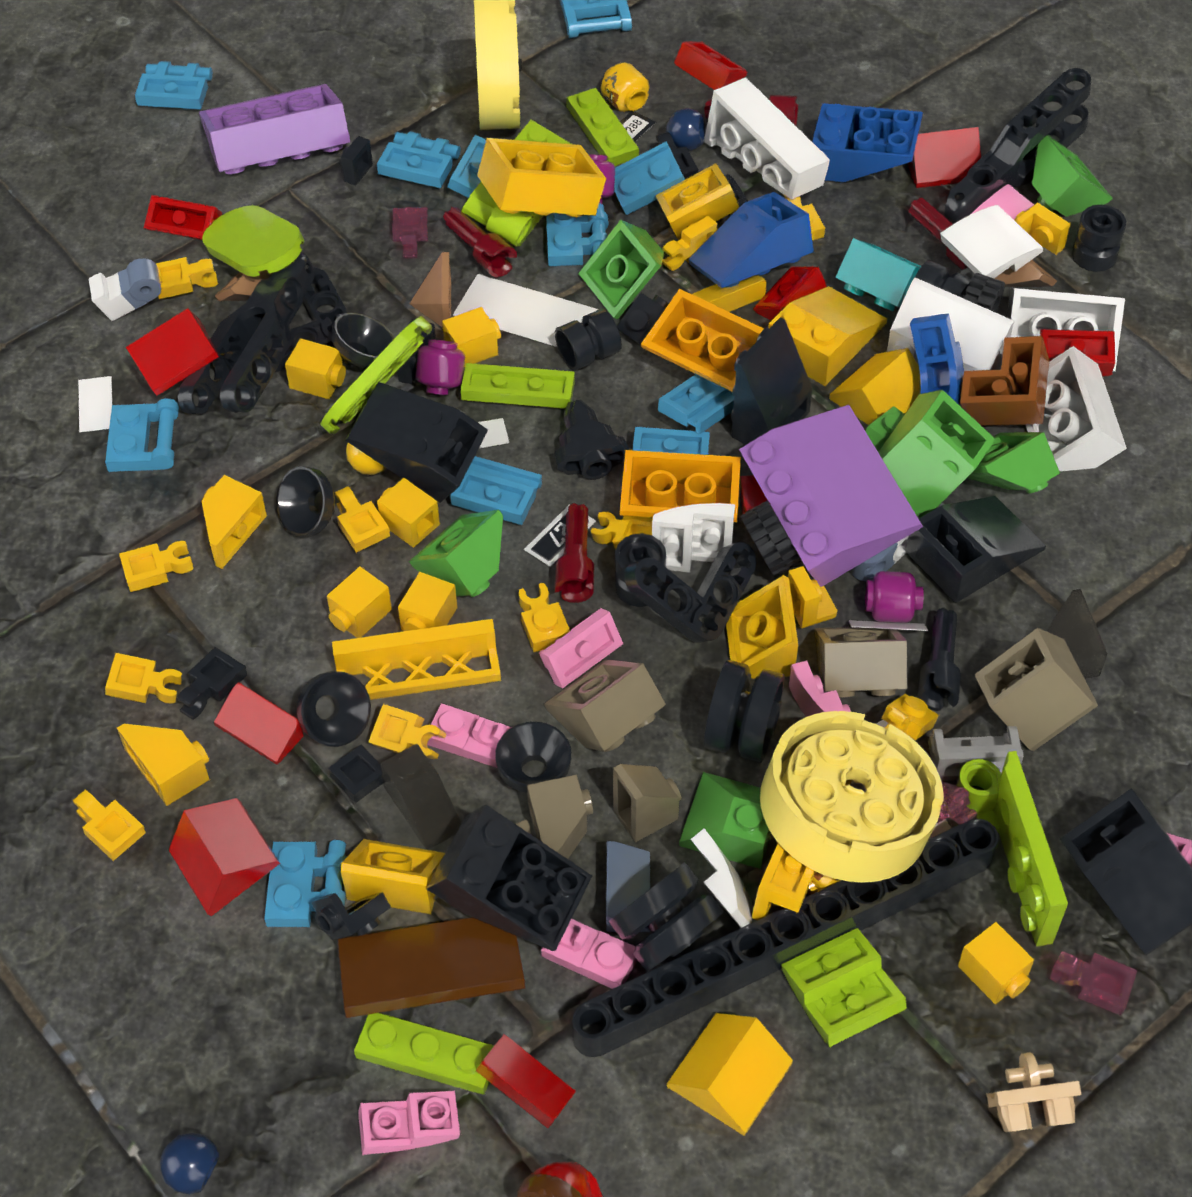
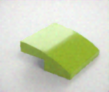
(843, 987)

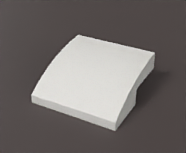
(990, 242)
(693, 533)
(725, 882)

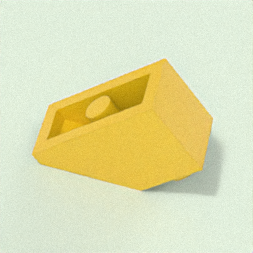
(231, 516)
(166, 759)

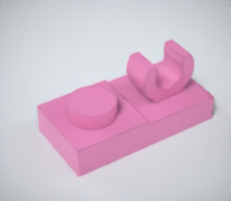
(581, 648)
(467, 734)
(594, 955)

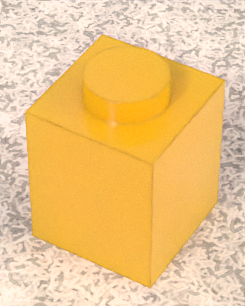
(474, 334)
(315, 369)
(408, 512)
(358, 603)
(427, 603)
(996, 964)

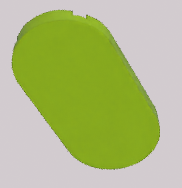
(253, 240)
(380, 370)

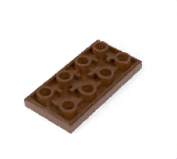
(427, 965)

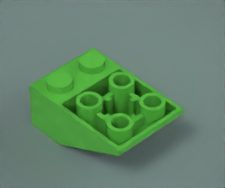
(934, 450)

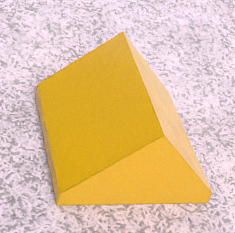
(697, 197)
(880, 384)
(764, 630)
(394, 870)
(732, 1070)

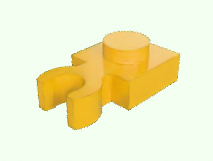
(691, 240)
(619, 529)
(149, 565)
(542, 620)
(136, 677)
(400, 729)

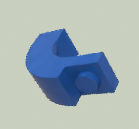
(938, 355)

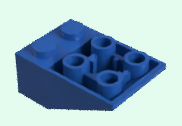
(865, 139)
(755, 241)

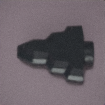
(588, 444)

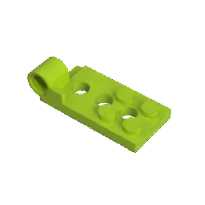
(482, 207)
(1011, 810)

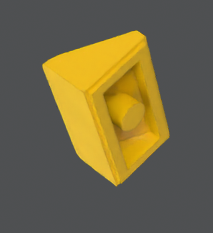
(734, 297)

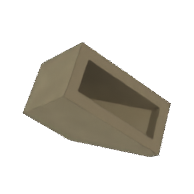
(644, 799)
(560, 813)

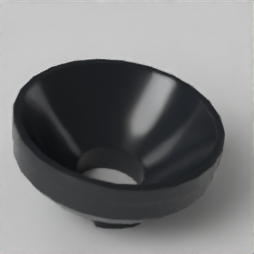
(359, 339)
(297, 501)
(350, 712)
(529, 743)

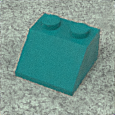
(877, 273)

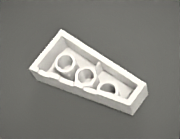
(764, 140)

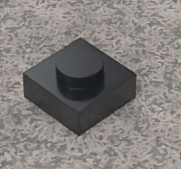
(356, 160)
(357, 773)

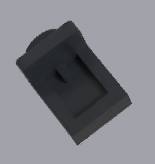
(642, 317)
(343, 922)

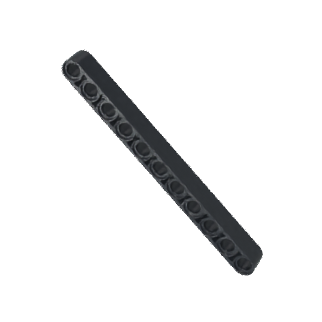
(765, 937)

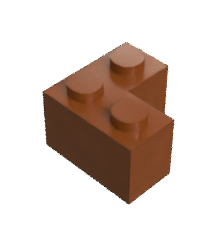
(1014, 392)

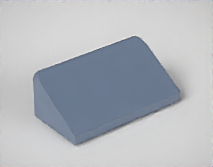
(626, 878)

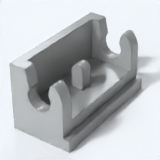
(953, 753)

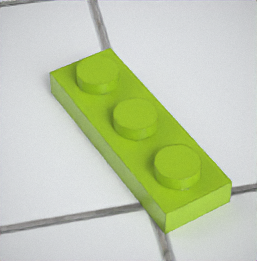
(602, 126)
(517, 385)
(423, 1052)

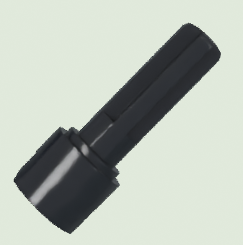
(940, 675)

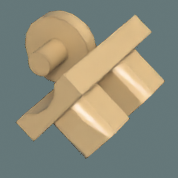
(1013, 1104)

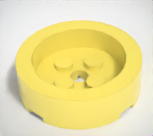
(497, 64)
(841, 827)

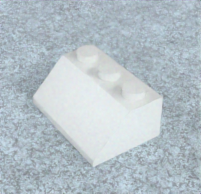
(1063, 311)
(975, 327)
(1078, 414)

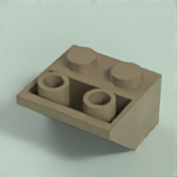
(1037, 688)

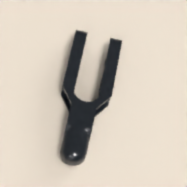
(1004, 160)
(251, 333)

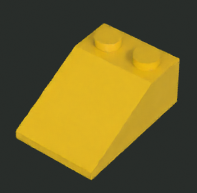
(829, 331)

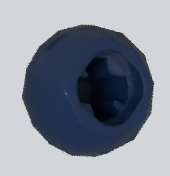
(686, 128)
(188, 1162)

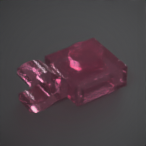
(409, 227)
(955, 804)
(1101, 980)

